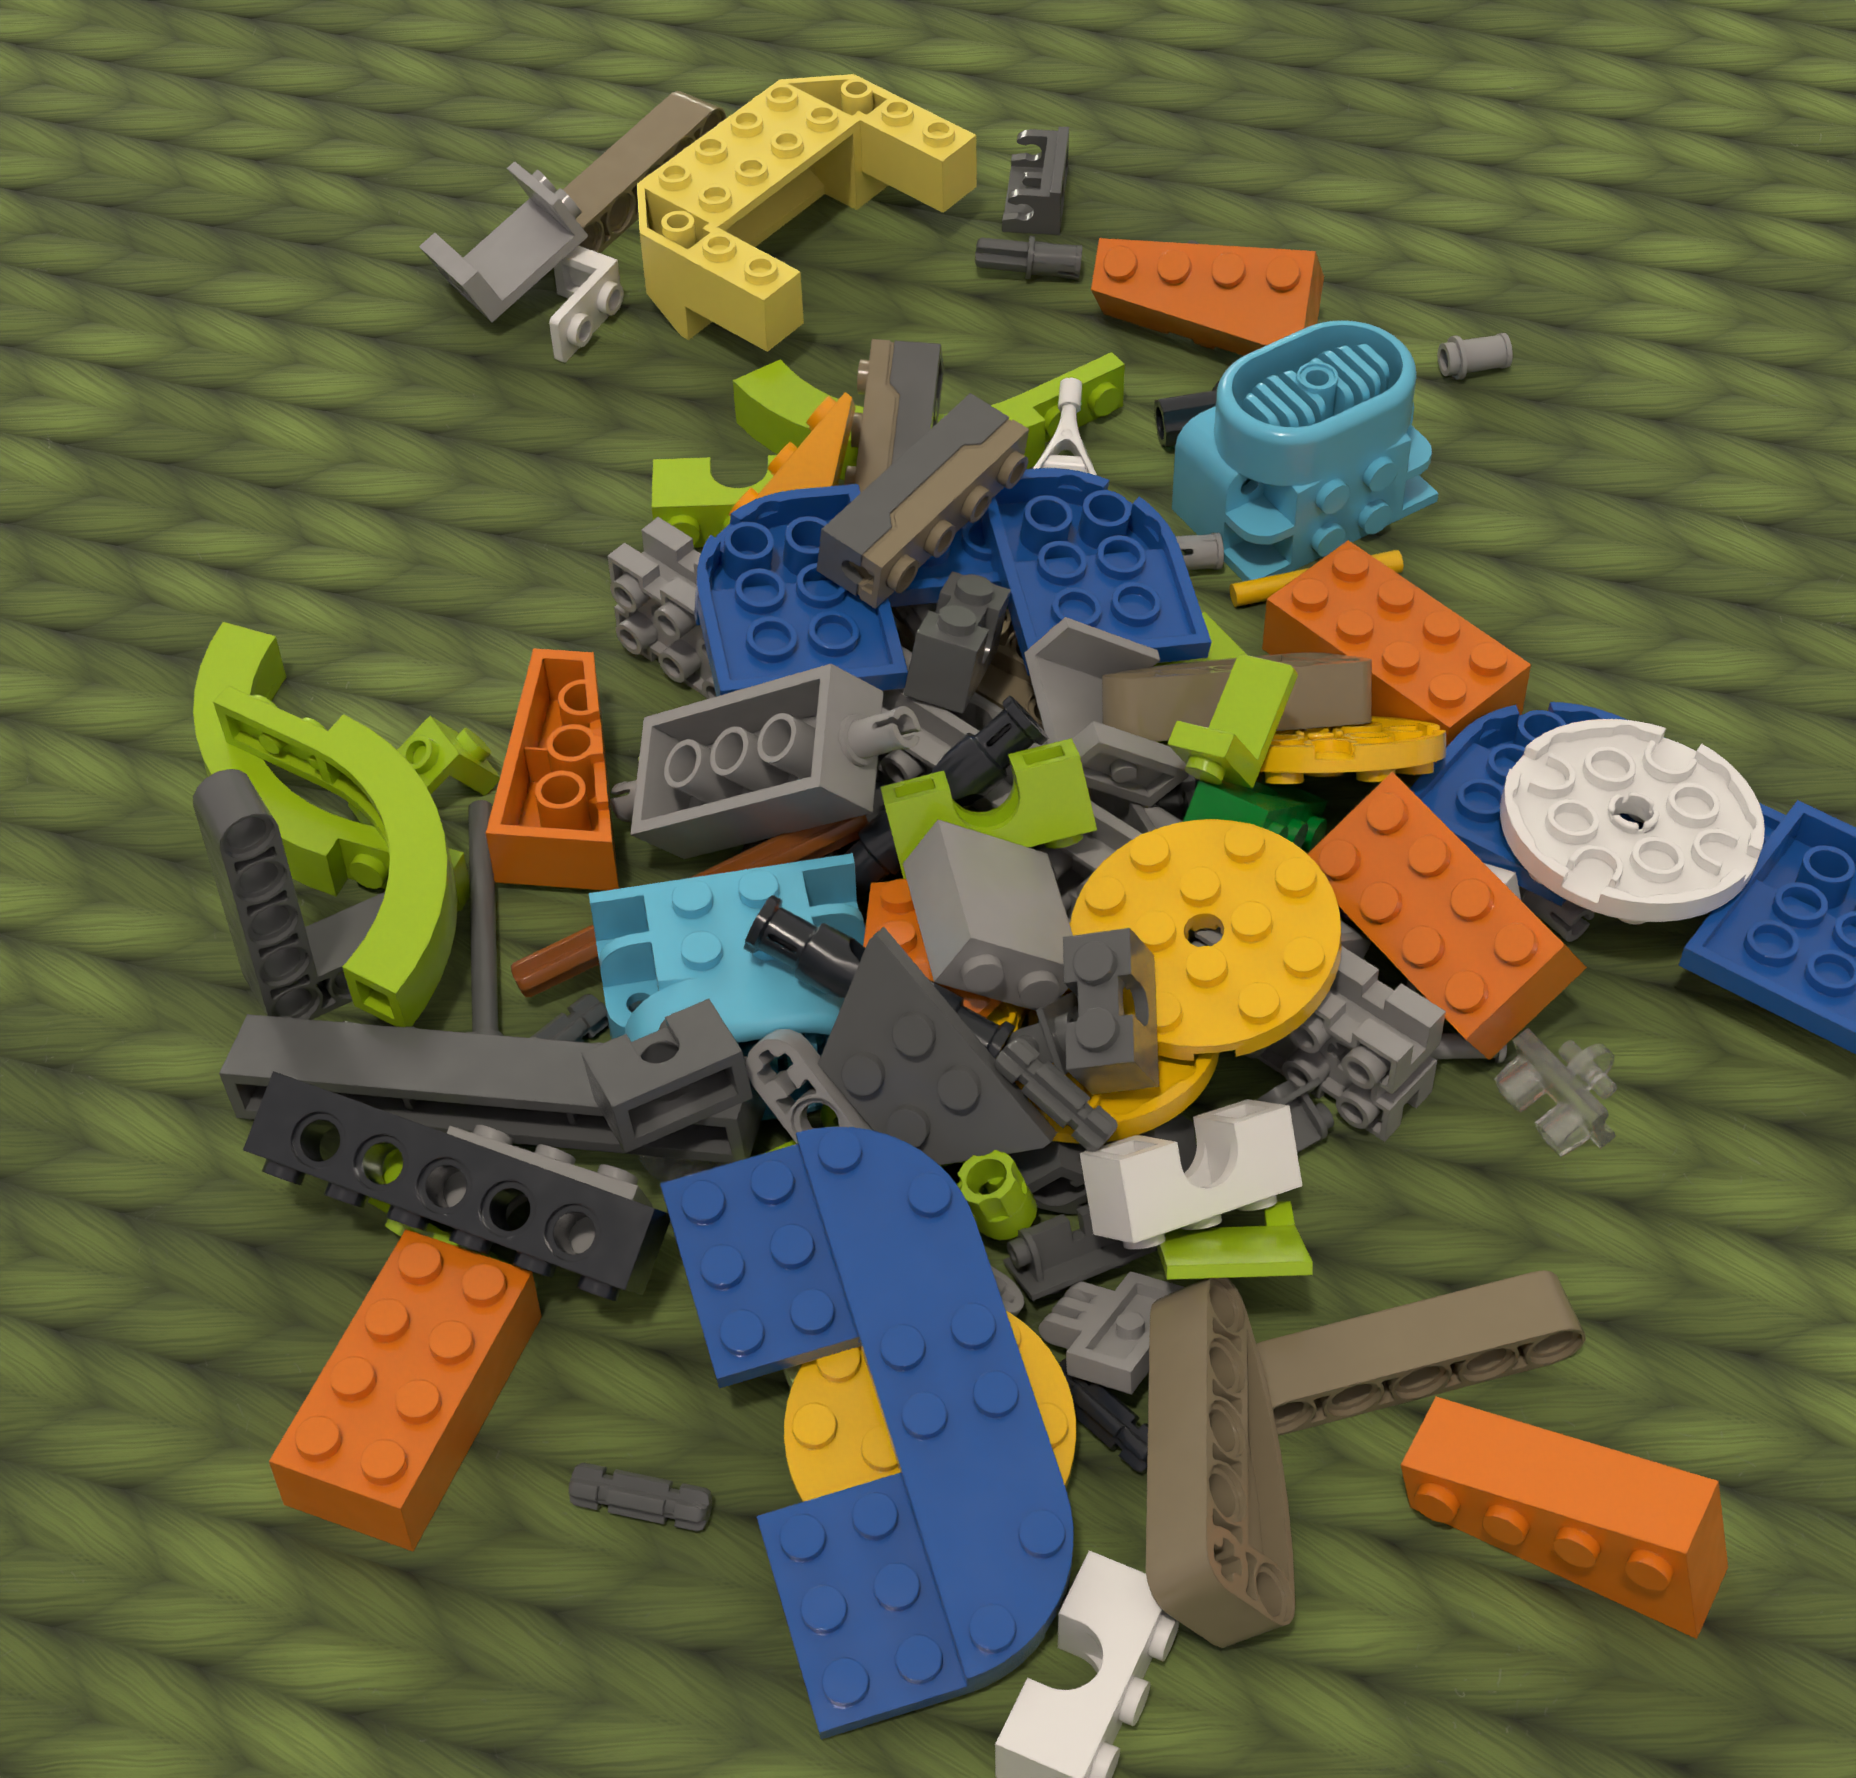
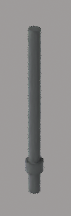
(482, 923)

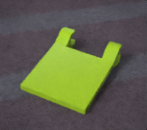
(1238, 1250)

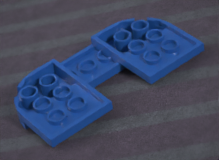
(1050, 539)
(1776, 943)
(966, 1552)

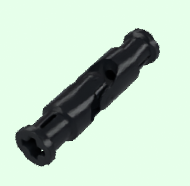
(972, 771)
(830, 960)

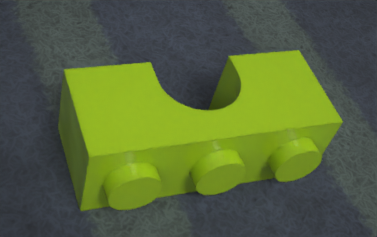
(692, 499)
(1044, 807)

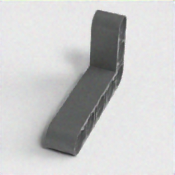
(286, 965)

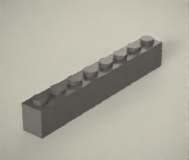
(464, 1080)

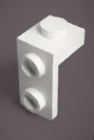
(593, 294)

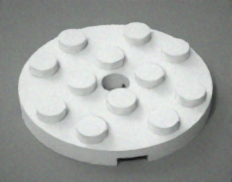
(1695, 809)

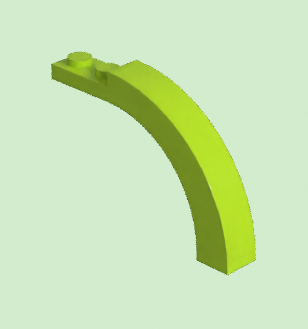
(777, 403)
(318, 844)
(416, 924)

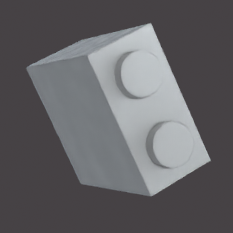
(989, 915)

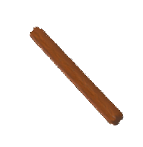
(579, 951)

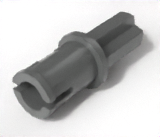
(1029, 257)

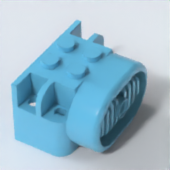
(1304, 449)
(686, 942)

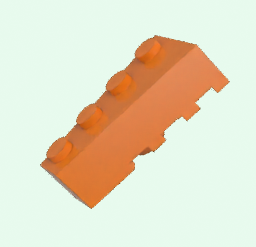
(1209, 292)
(553, 789)
(1574, 1509)

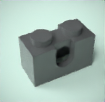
(957, 642)
(1104, 1045)
(686, 1050)

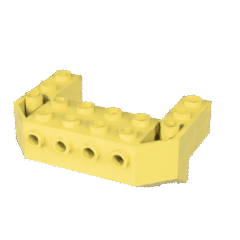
(762, 170)

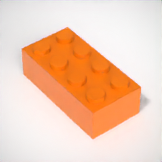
(1421, 652)
(1443, 917)
(407, 1390)

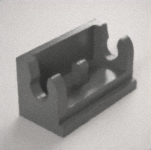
(1038, 183)

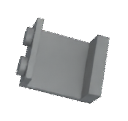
(516, 251)
(1067, 685)

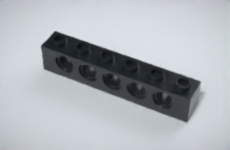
(299, 1114)

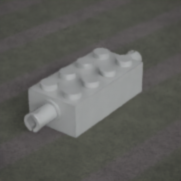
(761, 762)

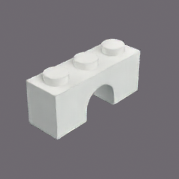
(1239, 1163)
(1118, 1631)

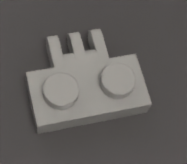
(1106, 1330)

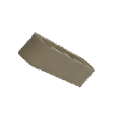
(609, 185)
(1419, 1350)

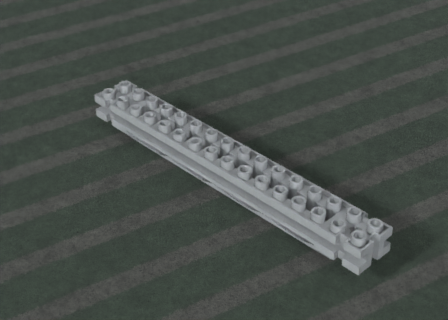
(1360, 1042)

